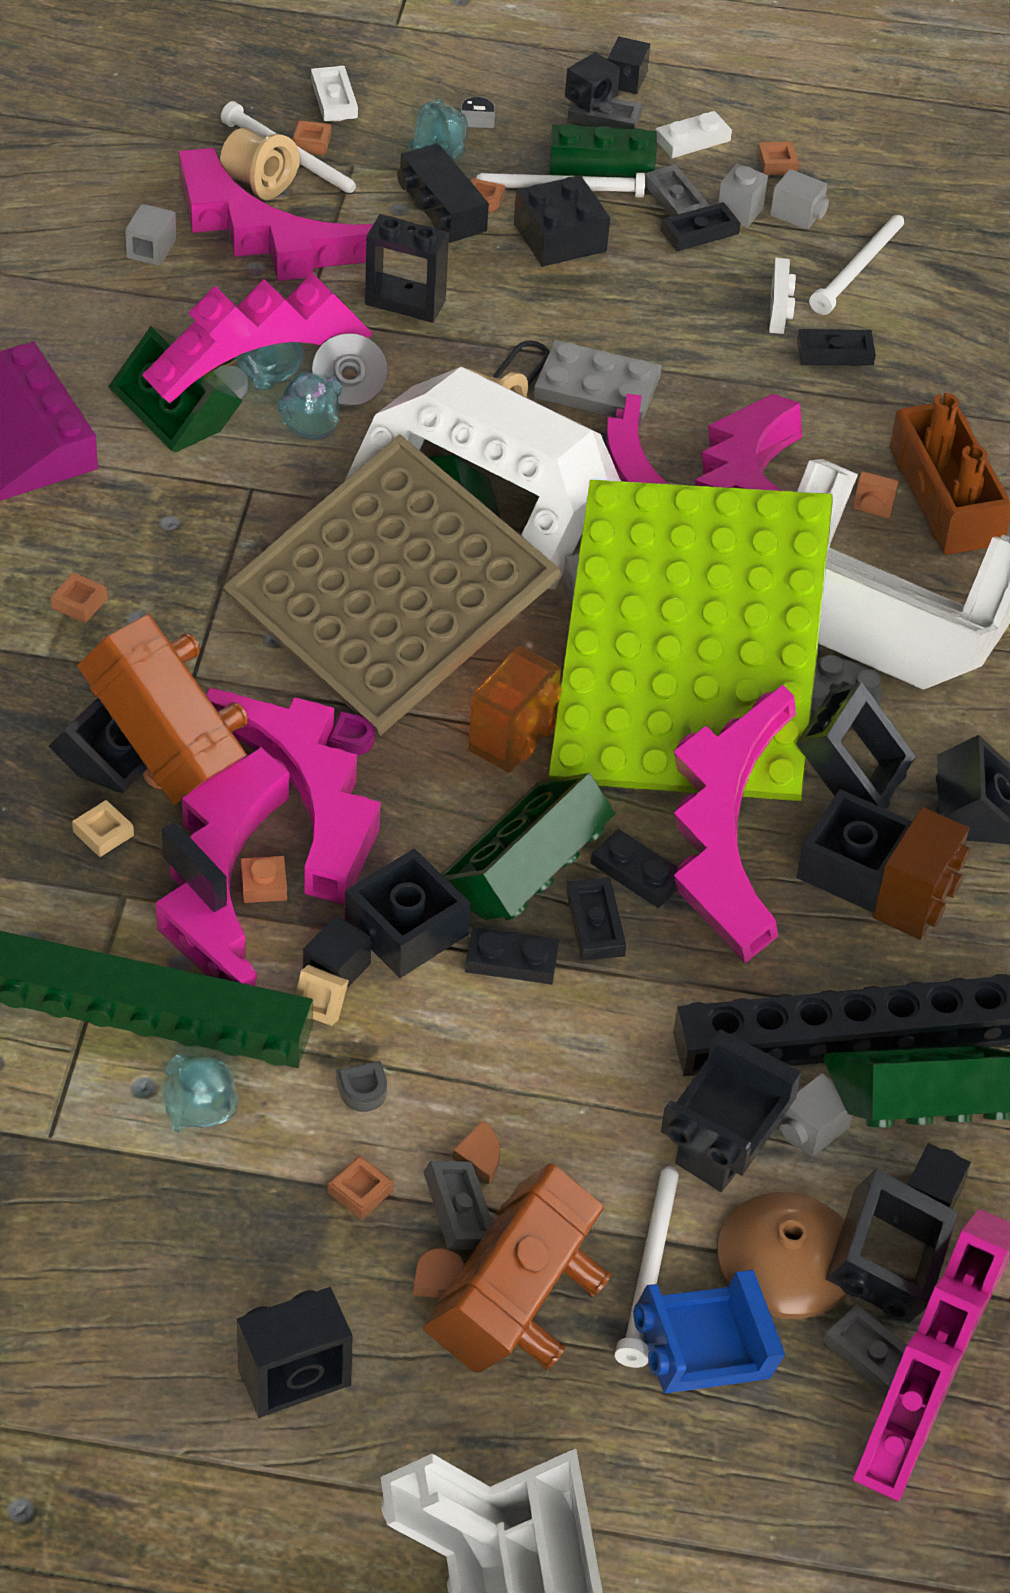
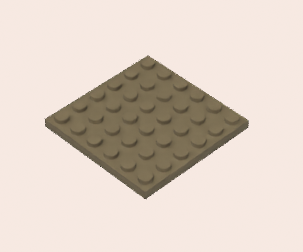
(391, 583)

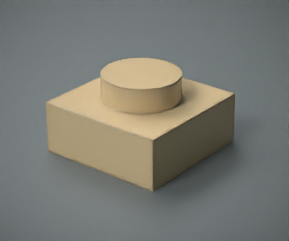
(103, 828)
(325, 990)

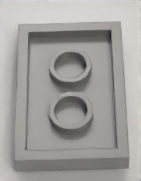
(595, 379)

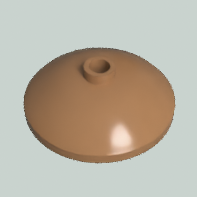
(787, 1270)

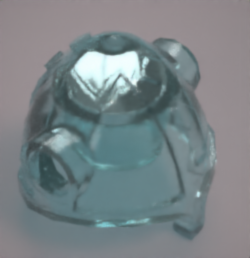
(440, 125)
(271, 363)
(311, 405)
(199, 1092)

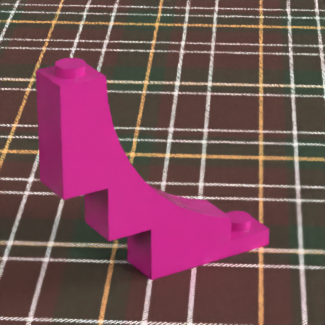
(221, 821)
(935, 1355)

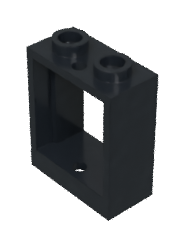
(401, 294)
(833, 763)
(909, 1212)

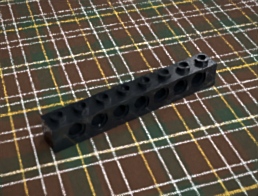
(865, 1019)

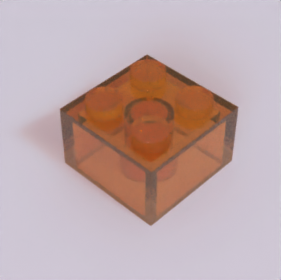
(514, 709)

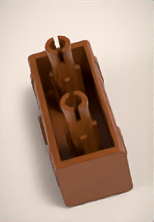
(950, 475)
(163, 706)
(514, 1271)

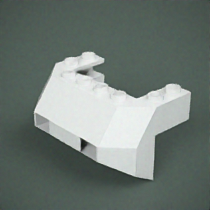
(507, 438)
(898, 622)
(503, 1537)

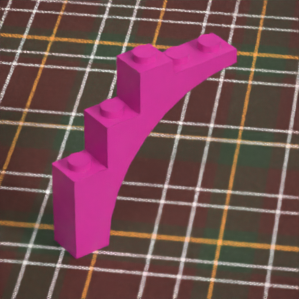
(256, 228)
(260, 320)
(748, 441)
(324, 777)
(708, 820)

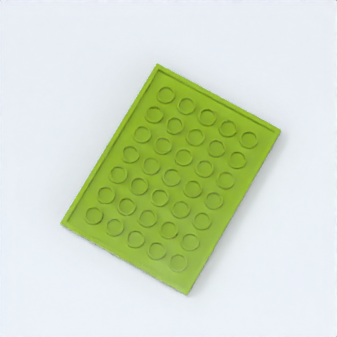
(683, 622)

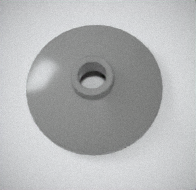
(355, 354)

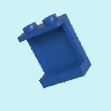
(709, 1335)

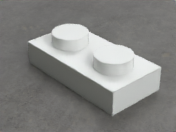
(334, 93)
(693, 134)
(780, 304)

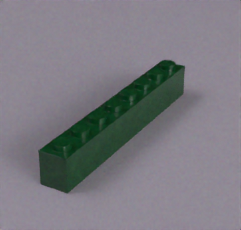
(154, 1000)

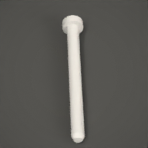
(233, 115)
(617, 184)
(824, 300)
(633, 1350)

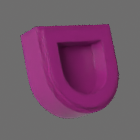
(352, 734)

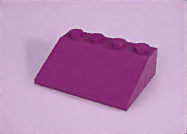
(40, 425)

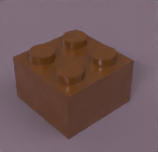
(922, 873)

